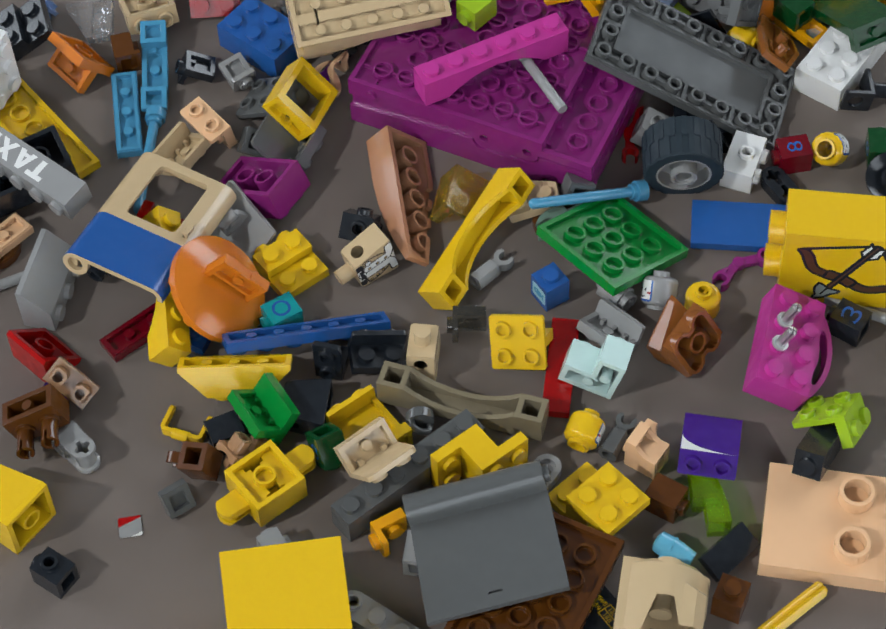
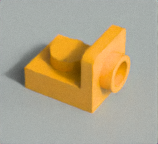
(387, 527)

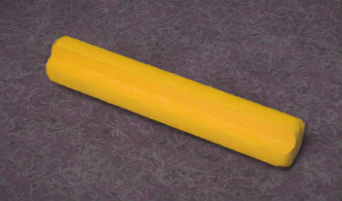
(796, 607)

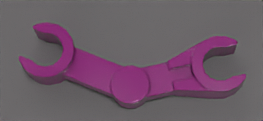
(738, 263)

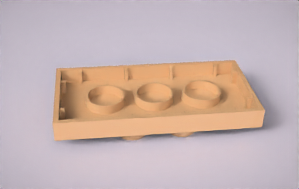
(824, 529)

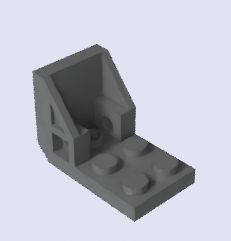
(731, 12)

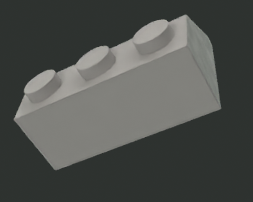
(45, 283)

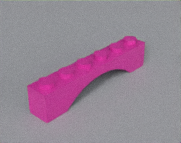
(445, 74)

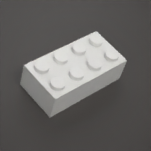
(833, 68)

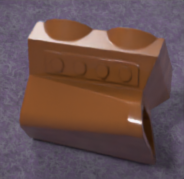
(684, 337)

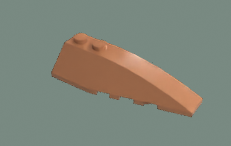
(402, 189)

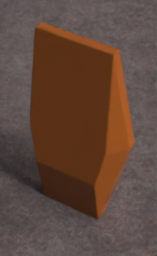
(775, 44)

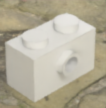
(743, 162)

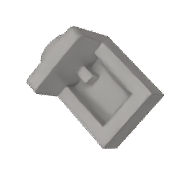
(237, 72)

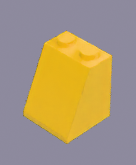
(23, 508)

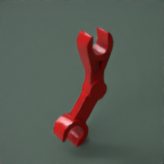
(630, 148)

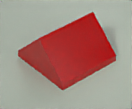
(39, 349)

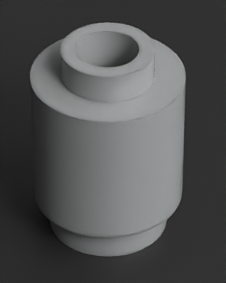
(623, 300)

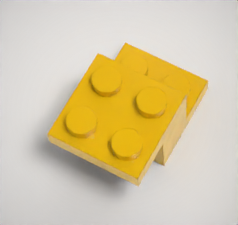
(475, 454)
(599, 498)

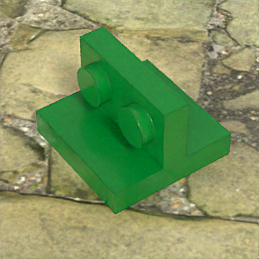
(265, 409)

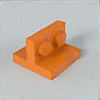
(76, 61)

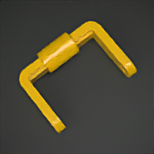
(178, 434)

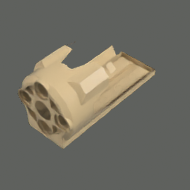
(336, 25)
(660, 595)

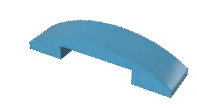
(154, 64)

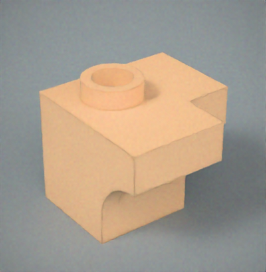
(645, 450)

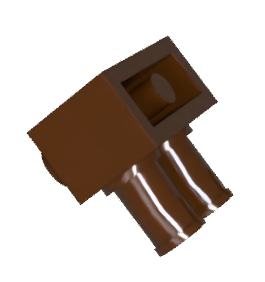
(36, 415)

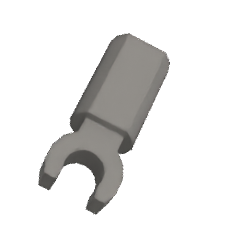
(490, 270)

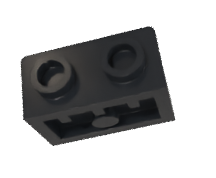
(372, 347)

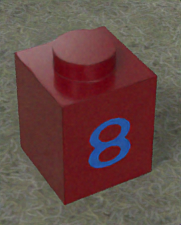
(792, 154)

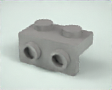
(613, 321)

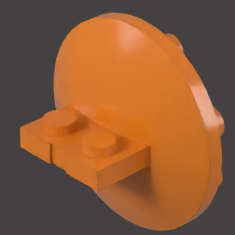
(216, 287)

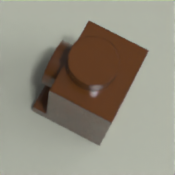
(126, 52)

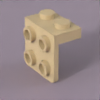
(373, 452)

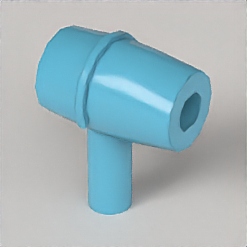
(671, 546)

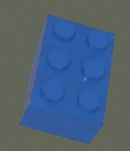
(260, 36)

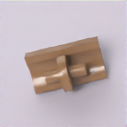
(71, 382)
(238, 447)

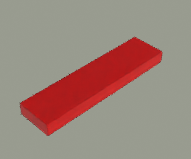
(556, 390)

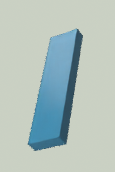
(127, 114)

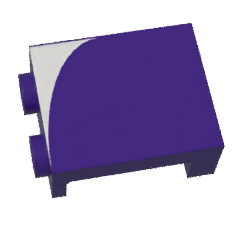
(710, 446)

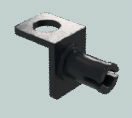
(868, 91)

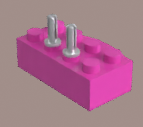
(787, 349)

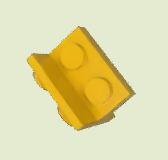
(519, 341)

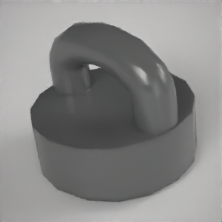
(420, 420)

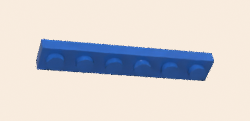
(299, 333)

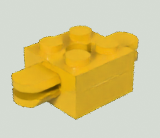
(256, 474)

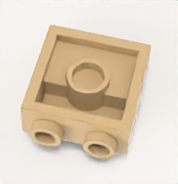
(148, 10)

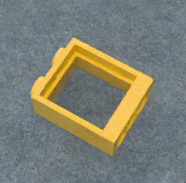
(280, 105)

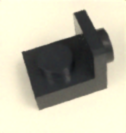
(195, 66)

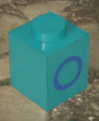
(281, 311)

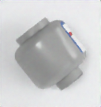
(658, 289)

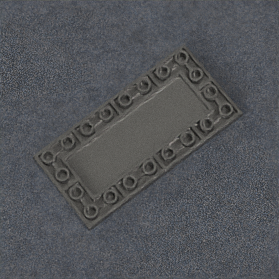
(691, 66)

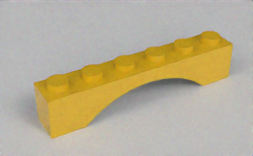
(450, 275)
(168, 333)

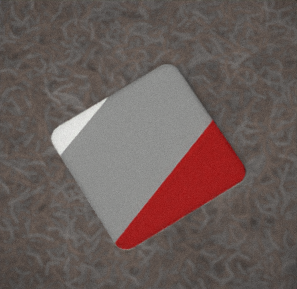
(130, 526)

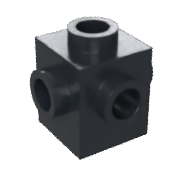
(356, 221)

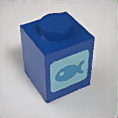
(550, 286)

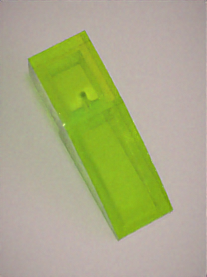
(708, 497)

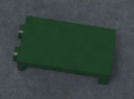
(859, 19)

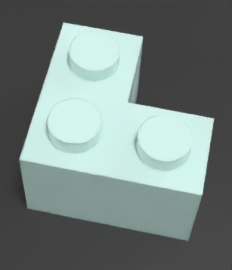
(596, 368)

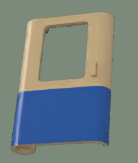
(136, 247)

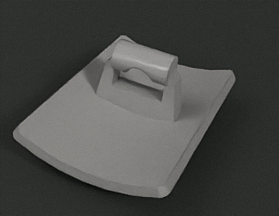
(244, 224)

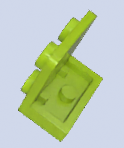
(843, 409)

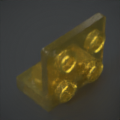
(457, 193)

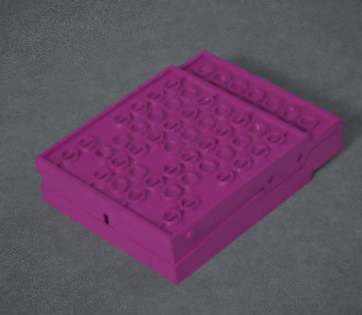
(501, 112)

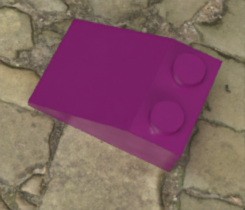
(269, 183)

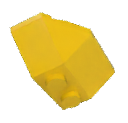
(220, 374)

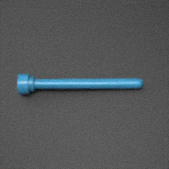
(155, 118)
(636, 191)

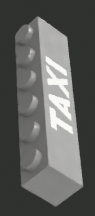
(41, 176)

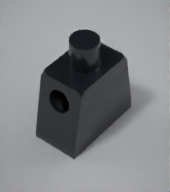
(312, 400)

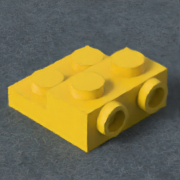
(289, 263)

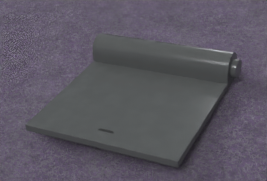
(486, 542)

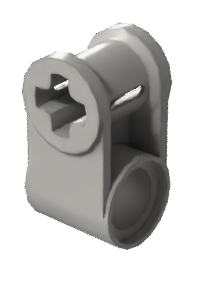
(78, 448)

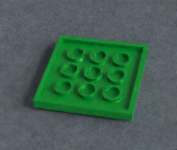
(612, 243)

